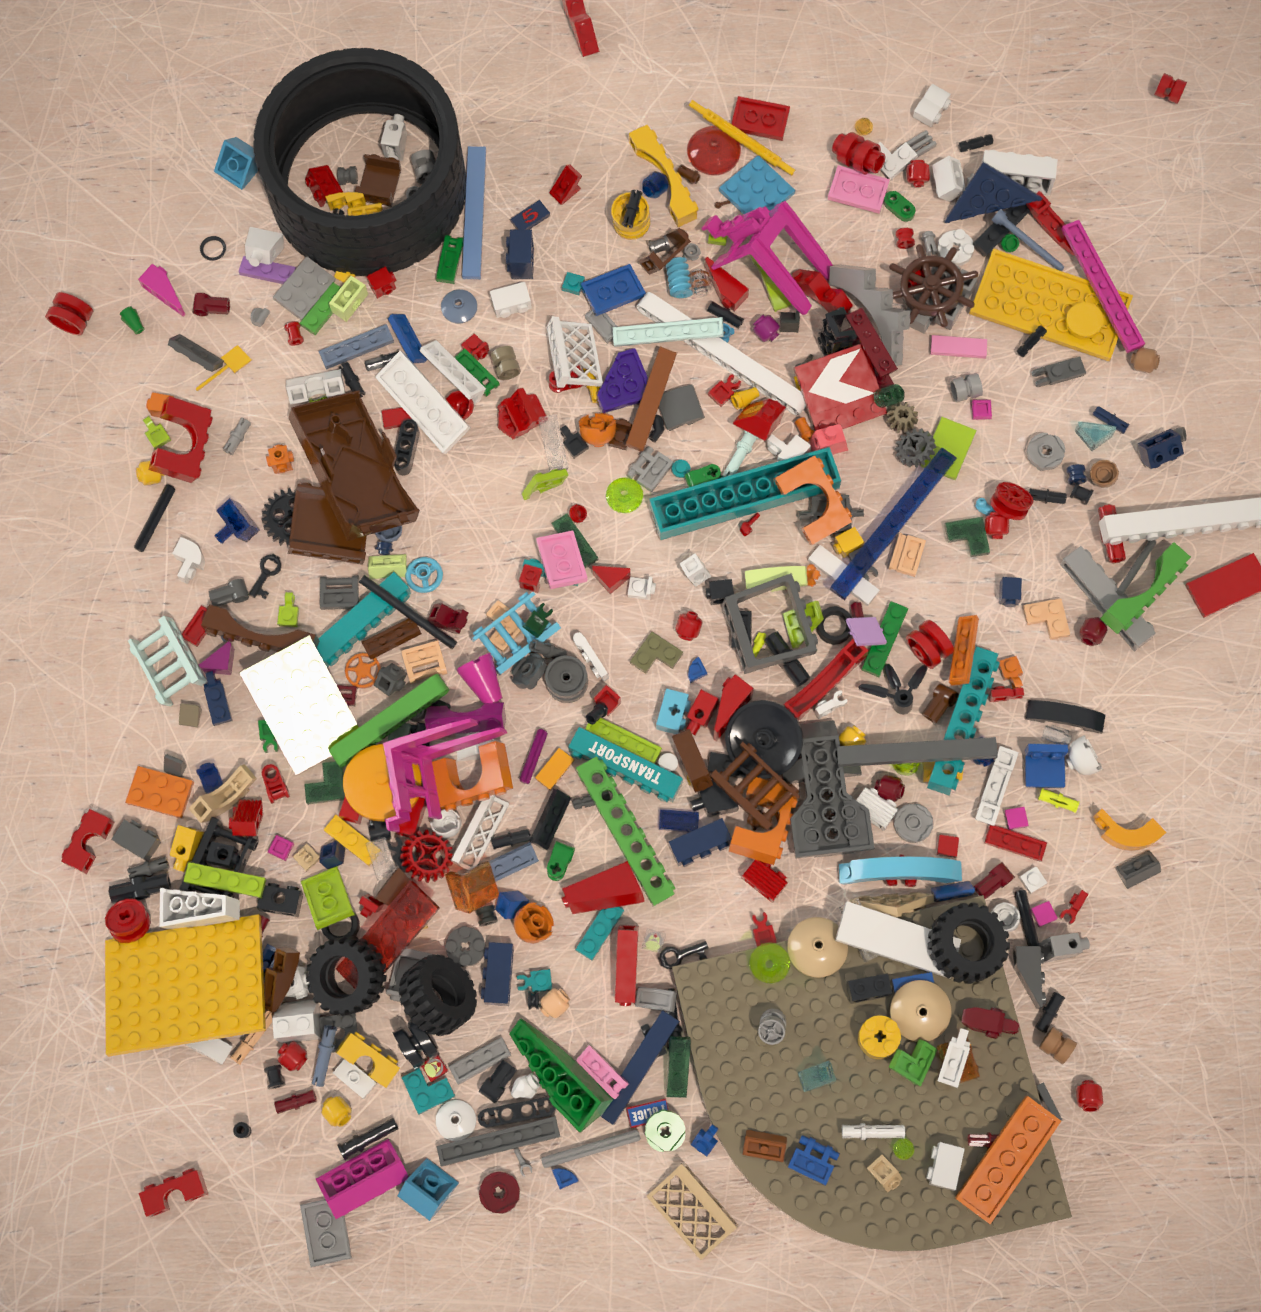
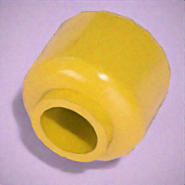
(146, 476)
(852, 736)
(336, 1111)

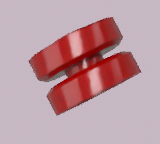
(69, 313)
(929, 644)

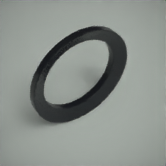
(211, 238)

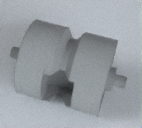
(423, 163)
(772, 1026)

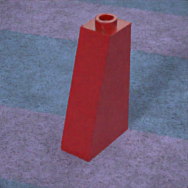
(604, 890)
(626, 964)

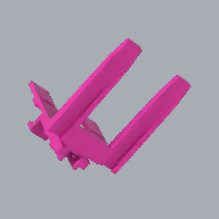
(765, 227)
(409, 750)

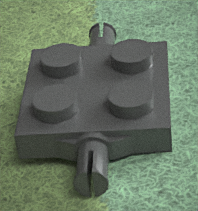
(819, 506)

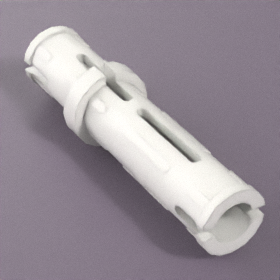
(873, 1131)

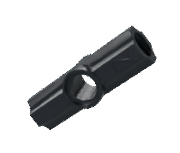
(794, 668)
(139, 888)

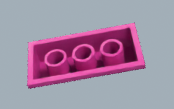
(362, 1178)

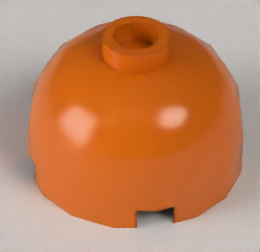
(597, 429)
(533, 923)

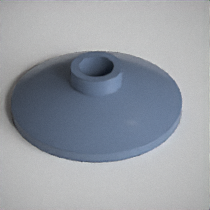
(460, 313)

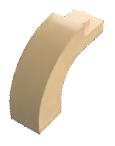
(224, 797)

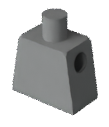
(1063, 946)

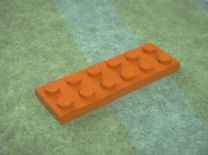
(1008, 1159)

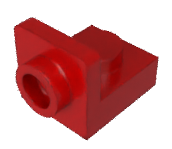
(476, 347)
(530, 578)

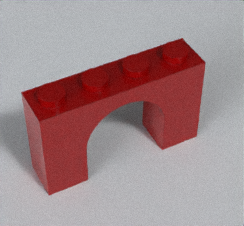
(196, 422)
(406, 829)

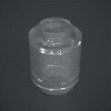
(1056, 735)

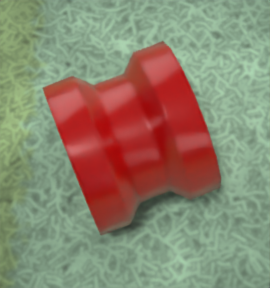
(905, 238)

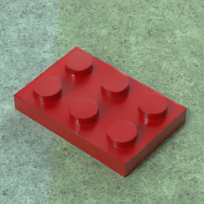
(761, 118)

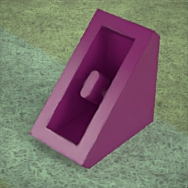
(220, 661)

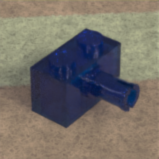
(237, 522)

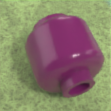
(766, 328)

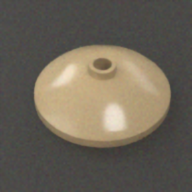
(808, 958)
(906, 1007)

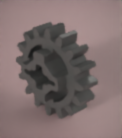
(924, 444)

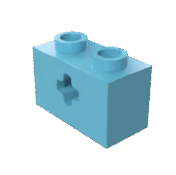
(671, 701)

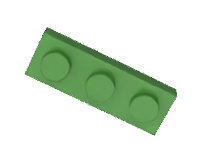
(320, 311)

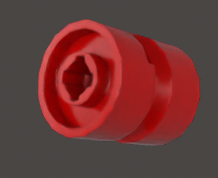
(1173, 94)

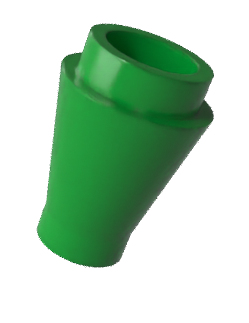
(132, 319)

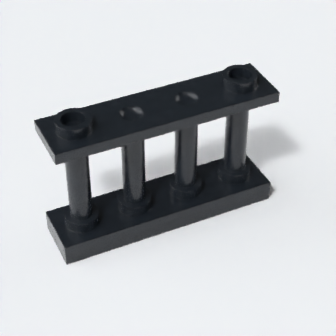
(213, 831)

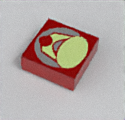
(434, 1068)

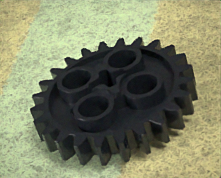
(280, 504)

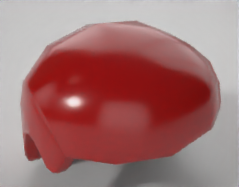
(461, 404)

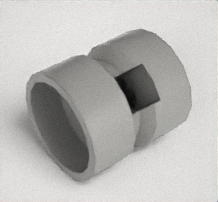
(962, 388)

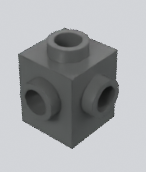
(390, 679)

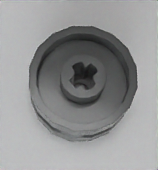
(577, 682)

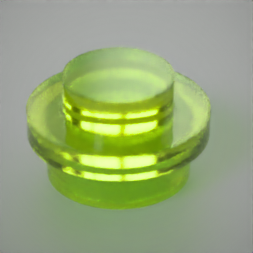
(903, 1149)

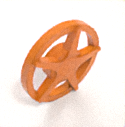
(362, 670)

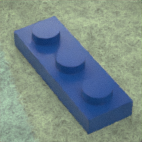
(407, 337)

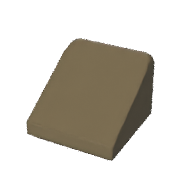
(189, 715)

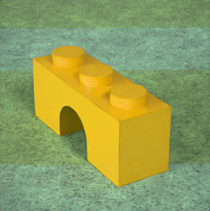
(383, 1068)

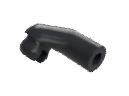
(658, 428)

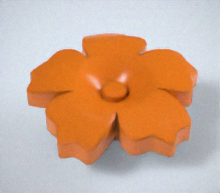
(812, 574)

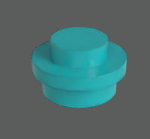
(680, 468)

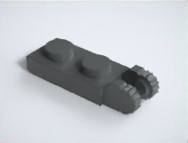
(1060, 372)

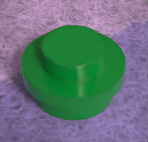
(1010, 243)

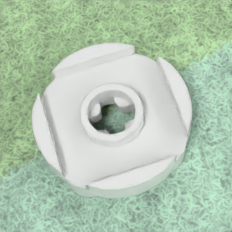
(960, 239)

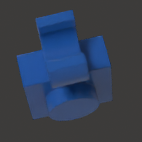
(705, 1140)

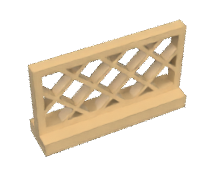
(705, 1198)

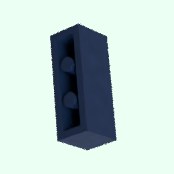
(700, 843)
(498, 974)

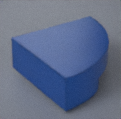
(696, 670)
(564, 1178)

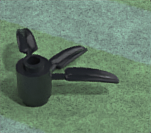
(903, 698)

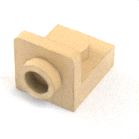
(885, 1173)

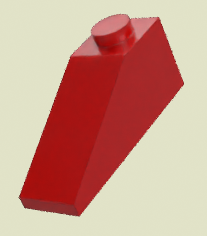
(729, 289)

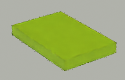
(956, 440)
(327, 898)

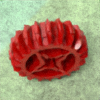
(422, 849)

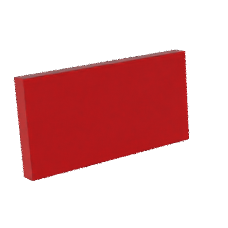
(1226, 585)

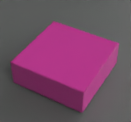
(981, 409)
(1016, 818)
(280, 847)
(1043, 914)

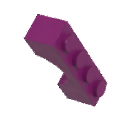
(488, 717)

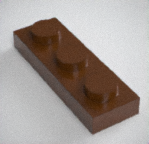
(391, 638)

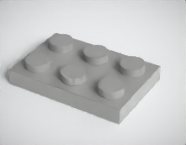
(303, 288)

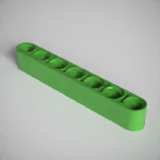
(389, 719)

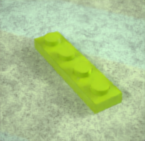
(625, 740)
(225, 880)

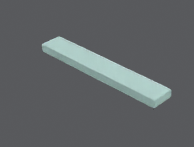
(668, 332)

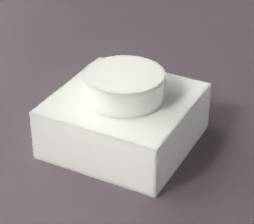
(1033, 880)

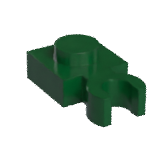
(536, 621)

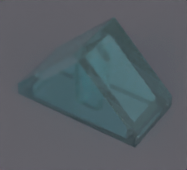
(1094, 434)
(817, 1076)

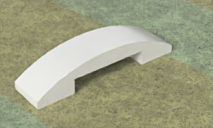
(996, 786)

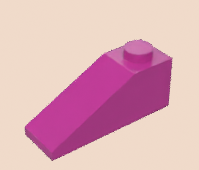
(157, 283)

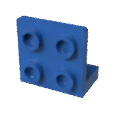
(1045, 765)

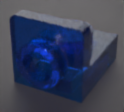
(209, 777)

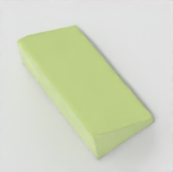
(385, 565)

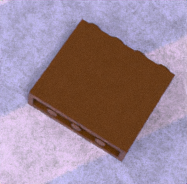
(317, 531)

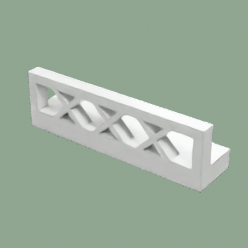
(453, 370)
(471, 832)

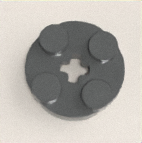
(528, 671)
(477, 946)

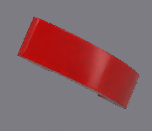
(1049, 221)

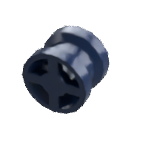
(1076, 474)

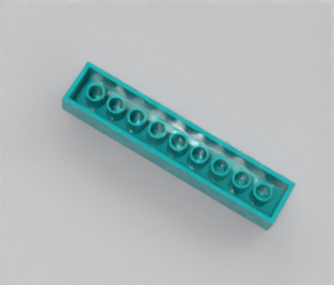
(734, 496)

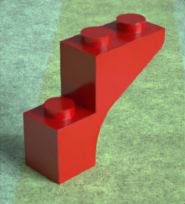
(581, 26)
(817, 288)

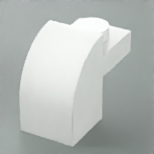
(795, 447)
(190, 554)

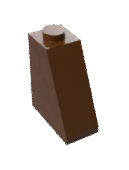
(692, 760)

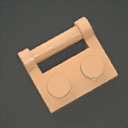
(422, 656)

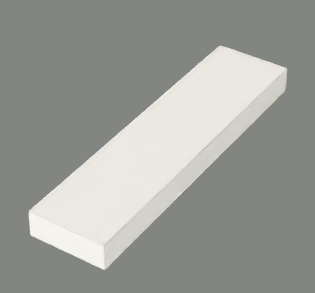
(834, 567)

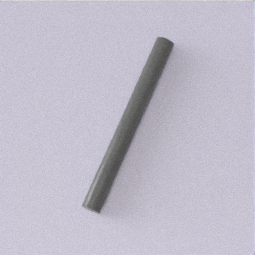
(1135, 568)

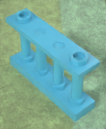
(517, 651)

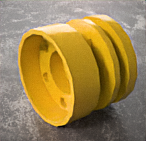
(641, 222)

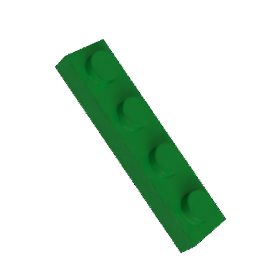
(891, 625)

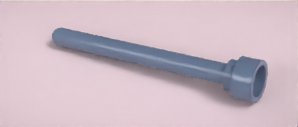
(1001, 219)

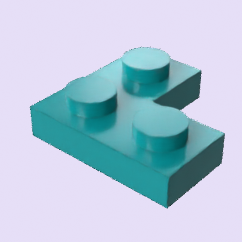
(426, 1097)

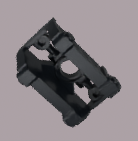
(831, 337)

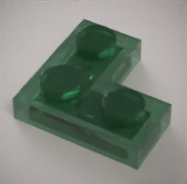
(972, 531)
(330, 789)

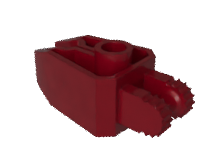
(990, 1022)

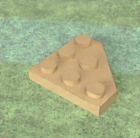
(895, 904)

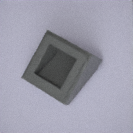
(174, 766)

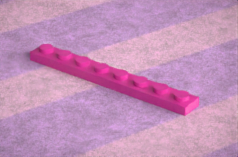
(1103, 286)

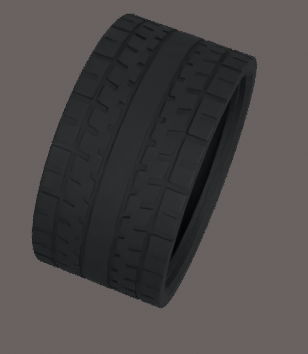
(348, 85)

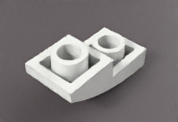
(213, 1049)

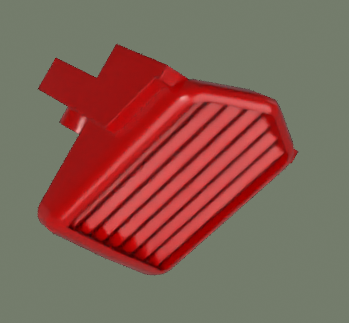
(519, 413)

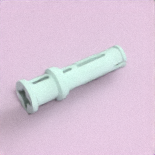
(743, 448)

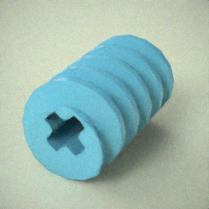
(678, 278)

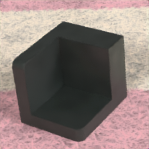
(790, 321)

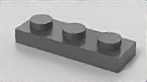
(195, 352)

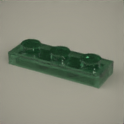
(566, 524)
(678, 1067)

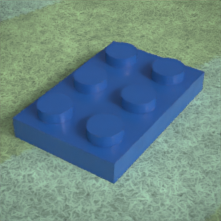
(613, 289)

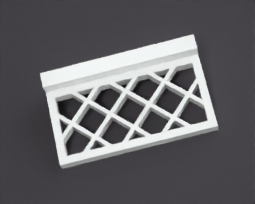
(559, 357)

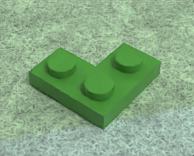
(916, 1066)

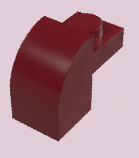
(447, 618)

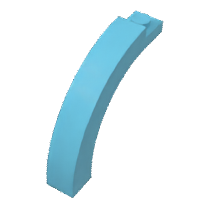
(900, 868)

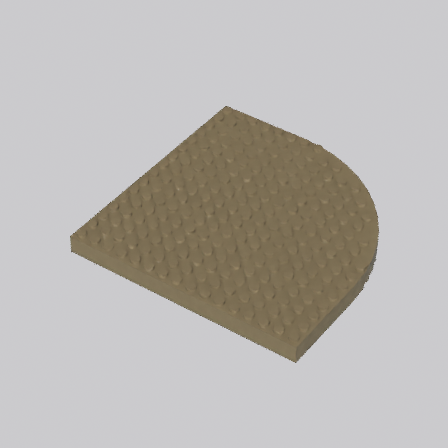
(760, 1090)

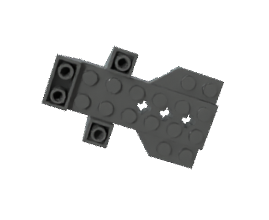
(821, 774)

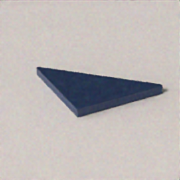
(989, 192)

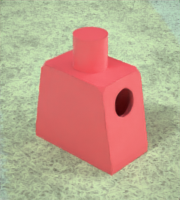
(829, 437)

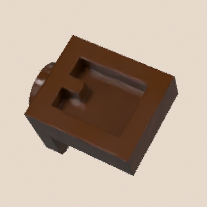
(622, 431)

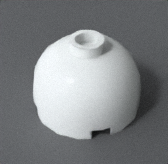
(1083, 757)

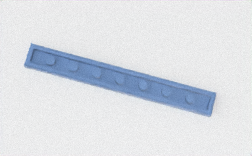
(474, 213)

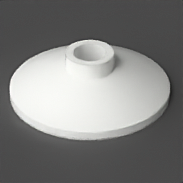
(466, 1122)

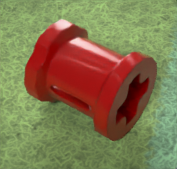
(294, 334)

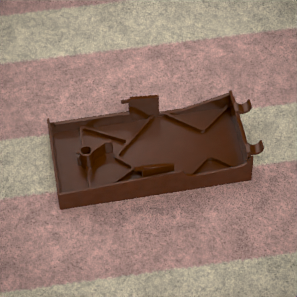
(353, 465)

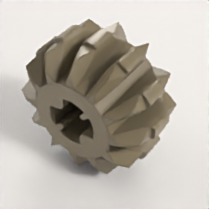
(902, 411)

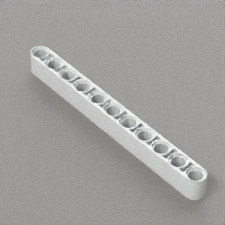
(728, 357)

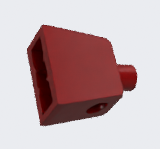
(703, 703)

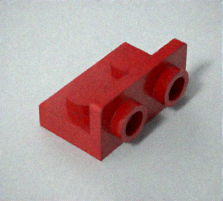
(322, 183)

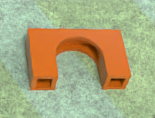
(835, 514)
(493, 781)
(766, 845)

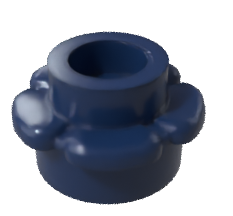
(384, 548)

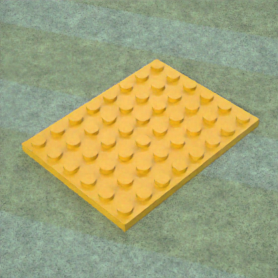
(184, 986)

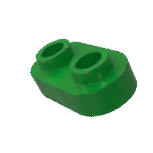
(897, 206)

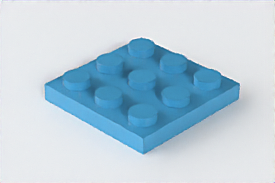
(756, 187)

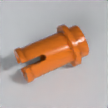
(804, 429)

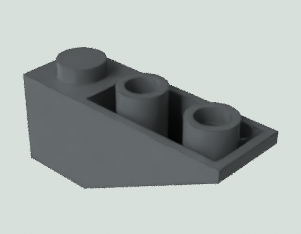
(1028, 968)

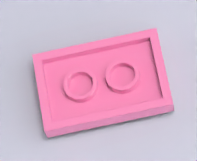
(858, 189)
(561, 559)

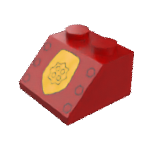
(761, 418)

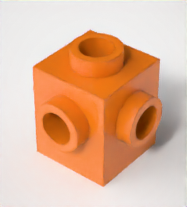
(280, 459)

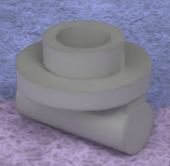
(259, 316)

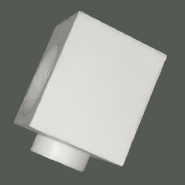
(695, 570)

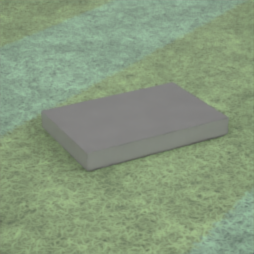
(325, 1235)

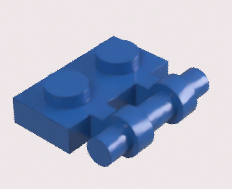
(811, 1166)

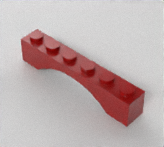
(827, 679)

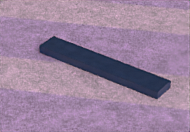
(641, 1063)

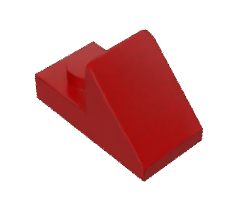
(566, 184)

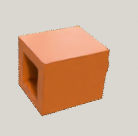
(155, 404)

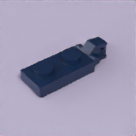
(217, 700)

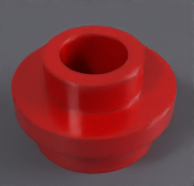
(578, 513)

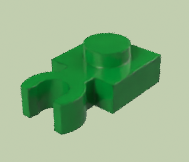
(266, 734)

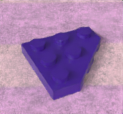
(623, 383)

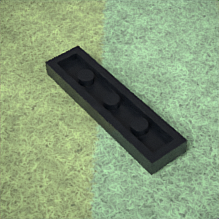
(994, 233)

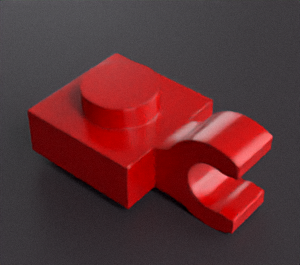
(1076, 903)

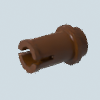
(692, 176)

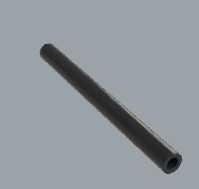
(408, 612)

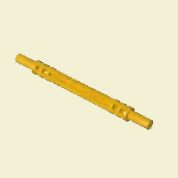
(741, 137)

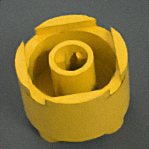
(888, 1030)

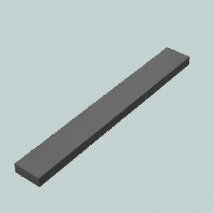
(917, 752)

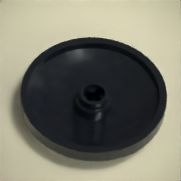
(770, 730)

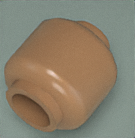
(1145, 360)

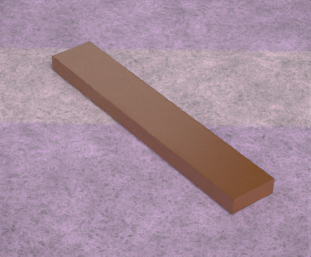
(651, 399)

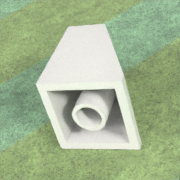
(297, 1021)

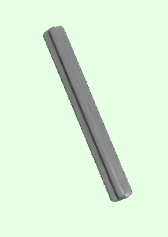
(591, 1148)

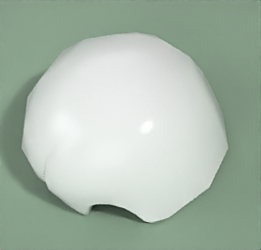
(448, 825)
(1009, 915)

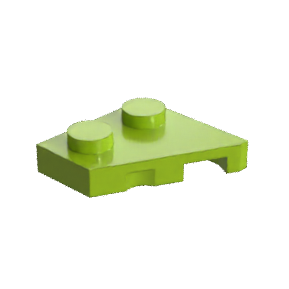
(544, 482)
(814, 611)

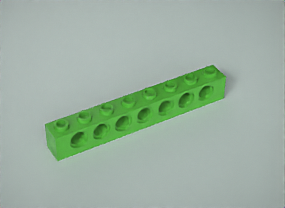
(596, 766)

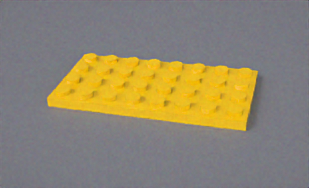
(1032, 295)

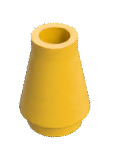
(744, 398)

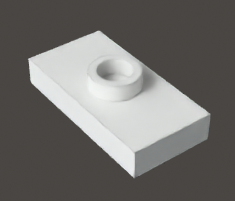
(354, 1078)

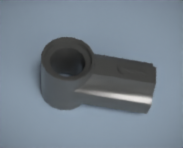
(233, 592)

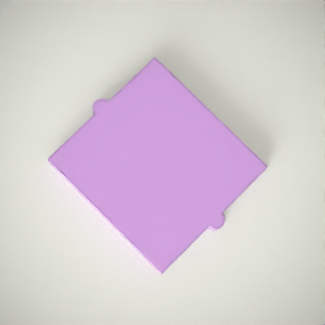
(866, 631)

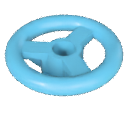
(424, 568)

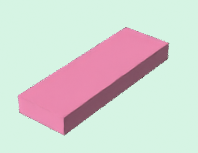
(958, 346)

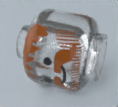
(700, 282)

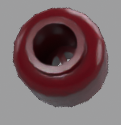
(1093, 631)
(890, 787)

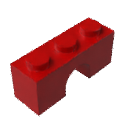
(91, 825)
(155, 1198)

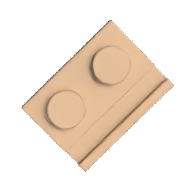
(907, 554)

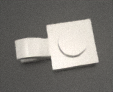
(824, 707)

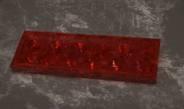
(395, 928)

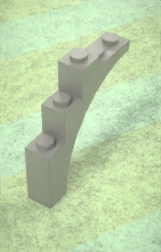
(878, 301)

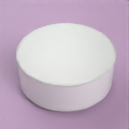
(669, 762)

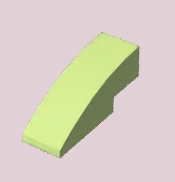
(763, 575)

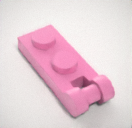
(602, 1071)

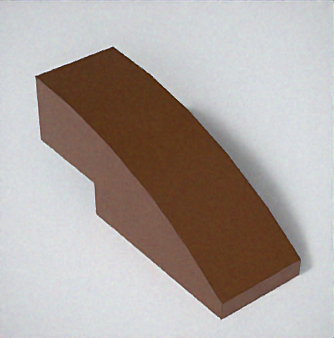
(280, 977)

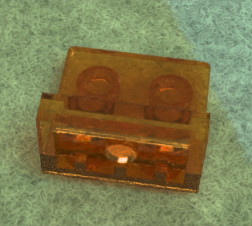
(472, 888)

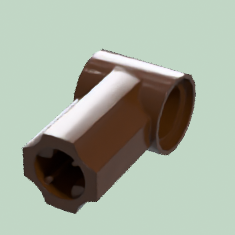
(942, 699)

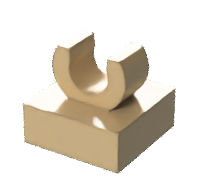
(306, 857)

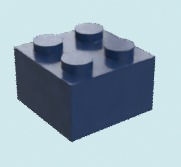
(520, 254)

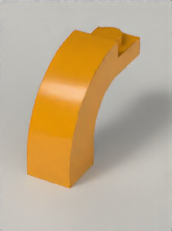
(1125, 838)

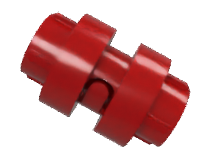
(856, 152)

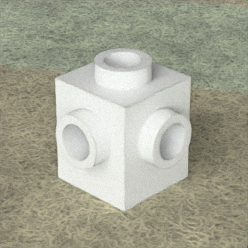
(299, 986)

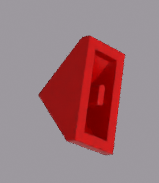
(611, 577)

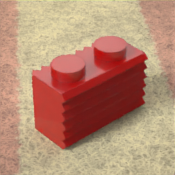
(246, 818)
(765, 880)

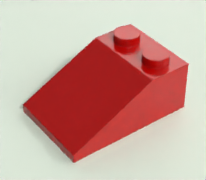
(734, 696)

